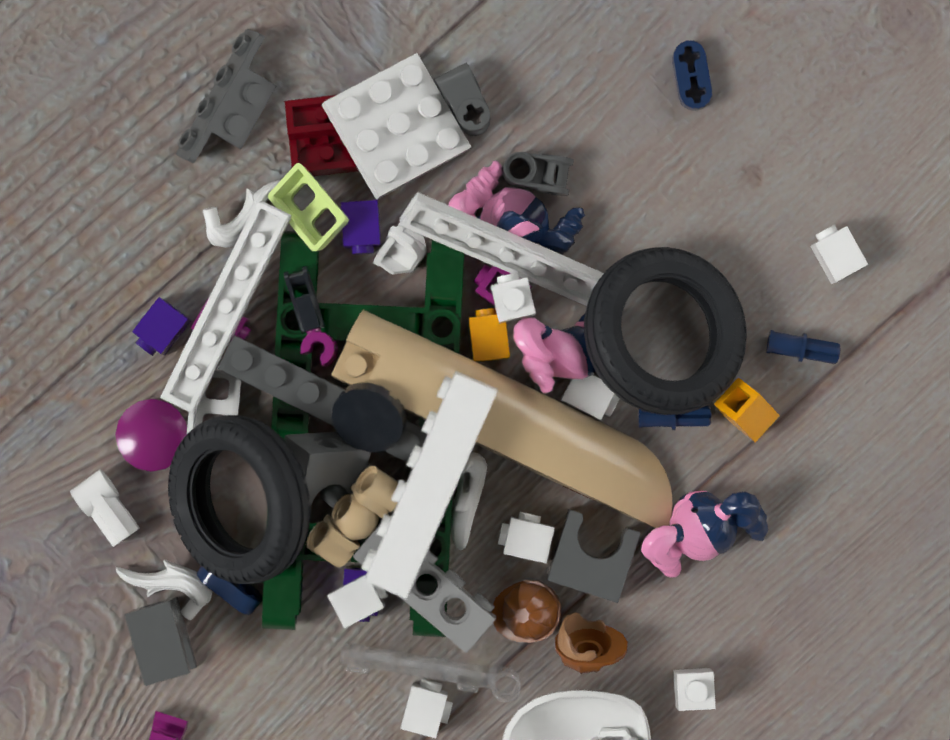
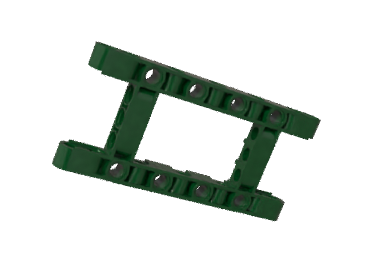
(442, 299)

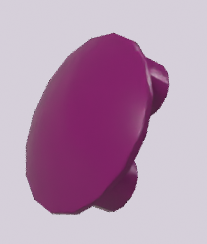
(150, 434)

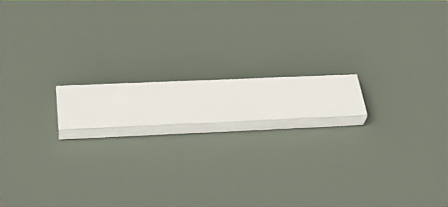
(500, 248)
(226, 306)

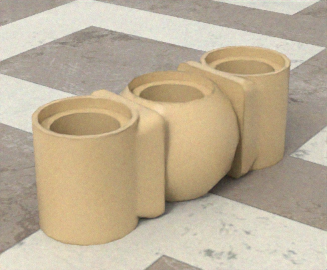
(353, 517)

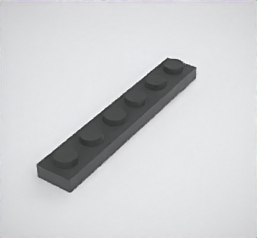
(299, 388)

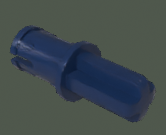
(803, 347)
(699, 417)

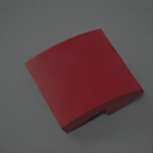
(315, 139)

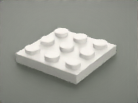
(396, 126)

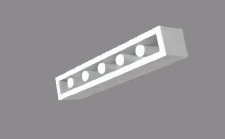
(430, 484)

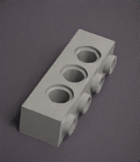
(461, 630)

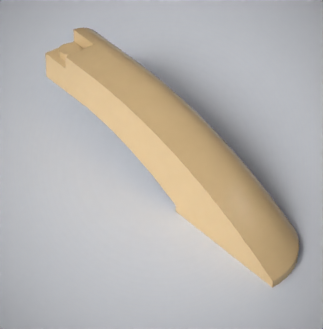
(519, 424)

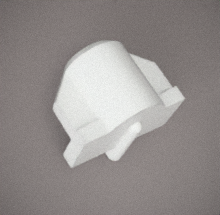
(401, 251)

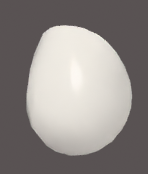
(579, 717)

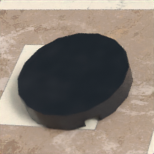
(368, 417)

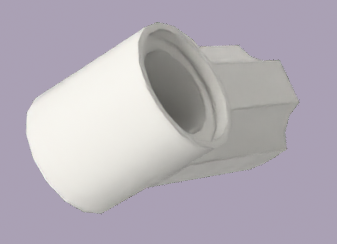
(100, 500)

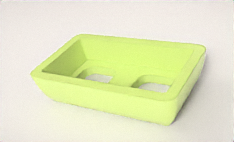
(303, 221)

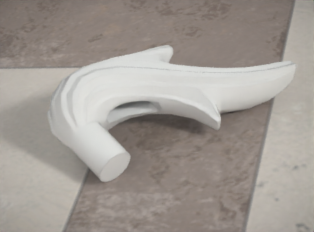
(227, 234)
(467, 498)
(172, 578)

